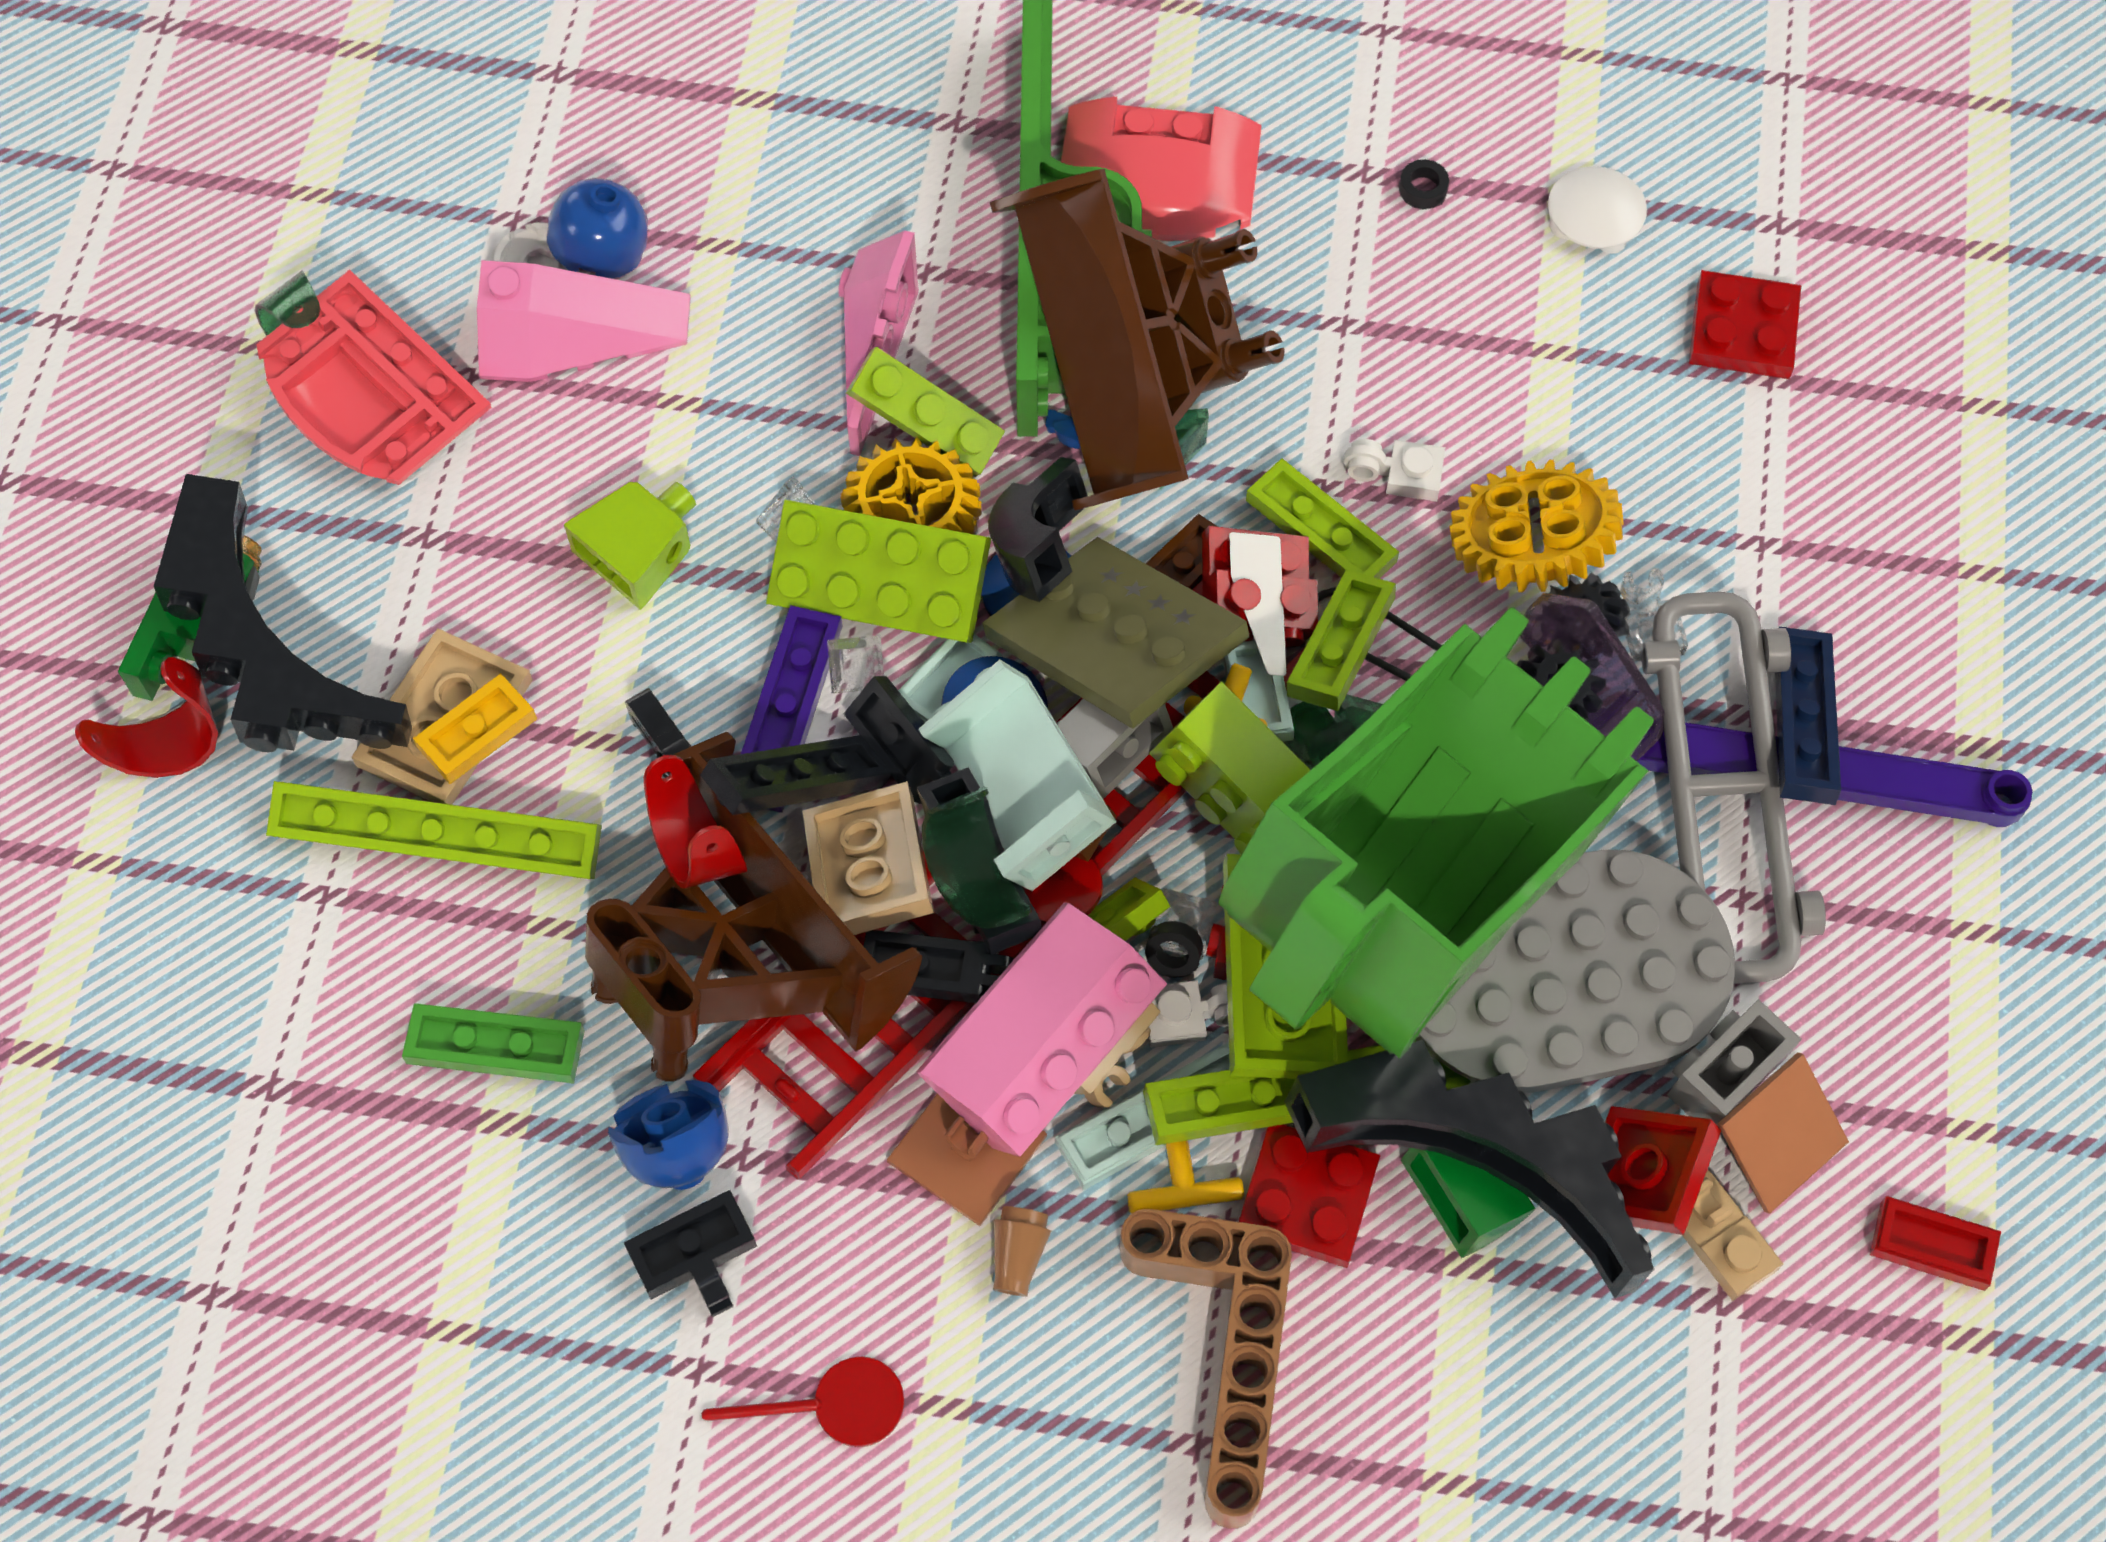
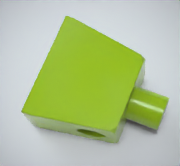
(633, 538)

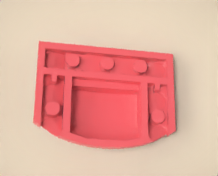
(1185, 165)
(367, 385)

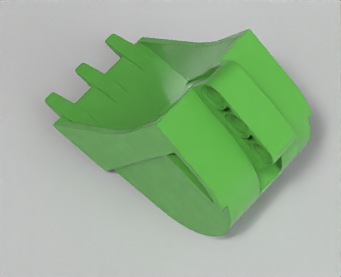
(1427, 836)

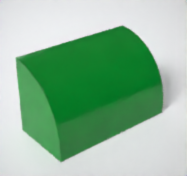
(1466, 1199)

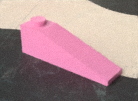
(877, 308)

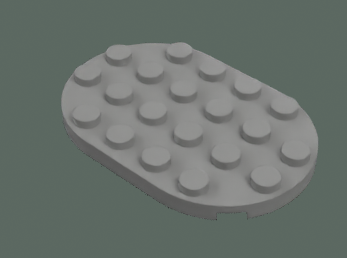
(1593, 980)

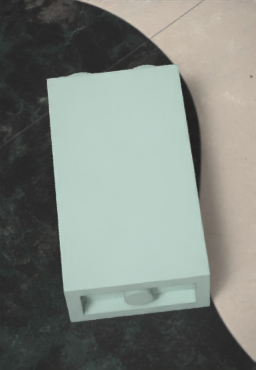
(1035, 782)

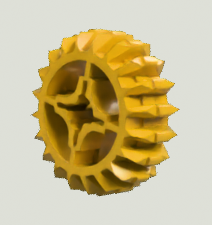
(931, 479)

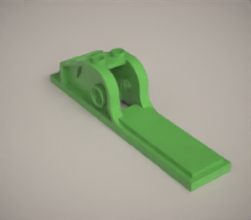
(1036, 362)

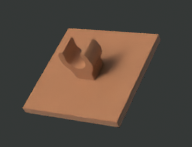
(1783, 1132)
(956, 1162)

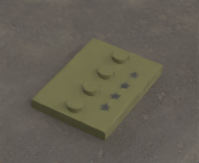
(1118, 633)

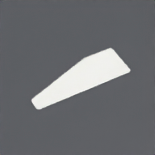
(1260, 560)

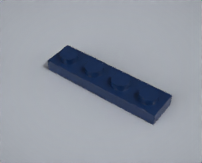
(1808, 720)

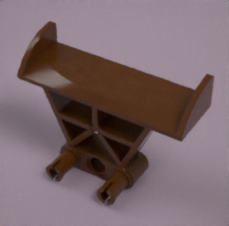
(1131, 328)
(774, 903)

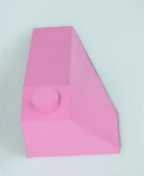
(561, 319)

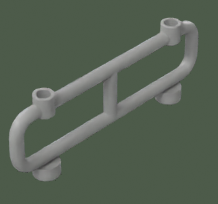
(1762, 652)

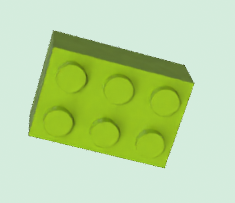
(1228, 763)

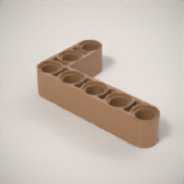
(1242, 1343)

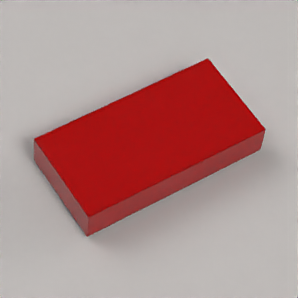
(1935, 1243)

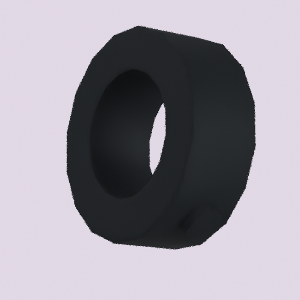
(1424, 169)
(1178, 933)

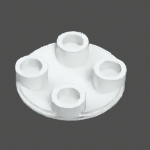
(1597, 208)

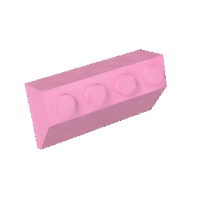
(1041, 1029)

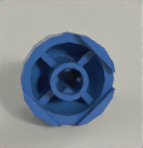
(598, 228)
(671, 1136)

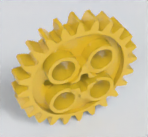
(1577, 522)

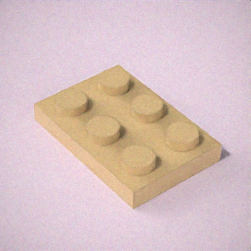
(434, 685)
(869, 858)

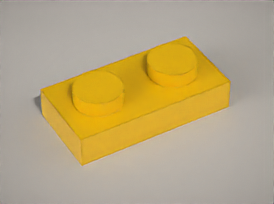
(475, 728)

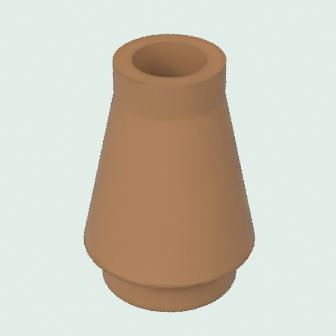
(1018, 1247)

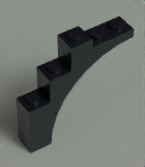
(277, 690)
(1487, 1125)

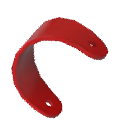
(162, 745)
(684, 828)

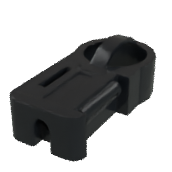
(655, 725)

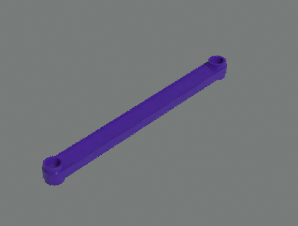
(1872, 777)

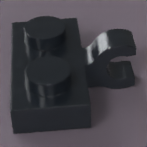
(692, 1249)

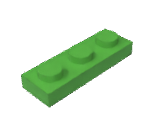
(493, 1043)

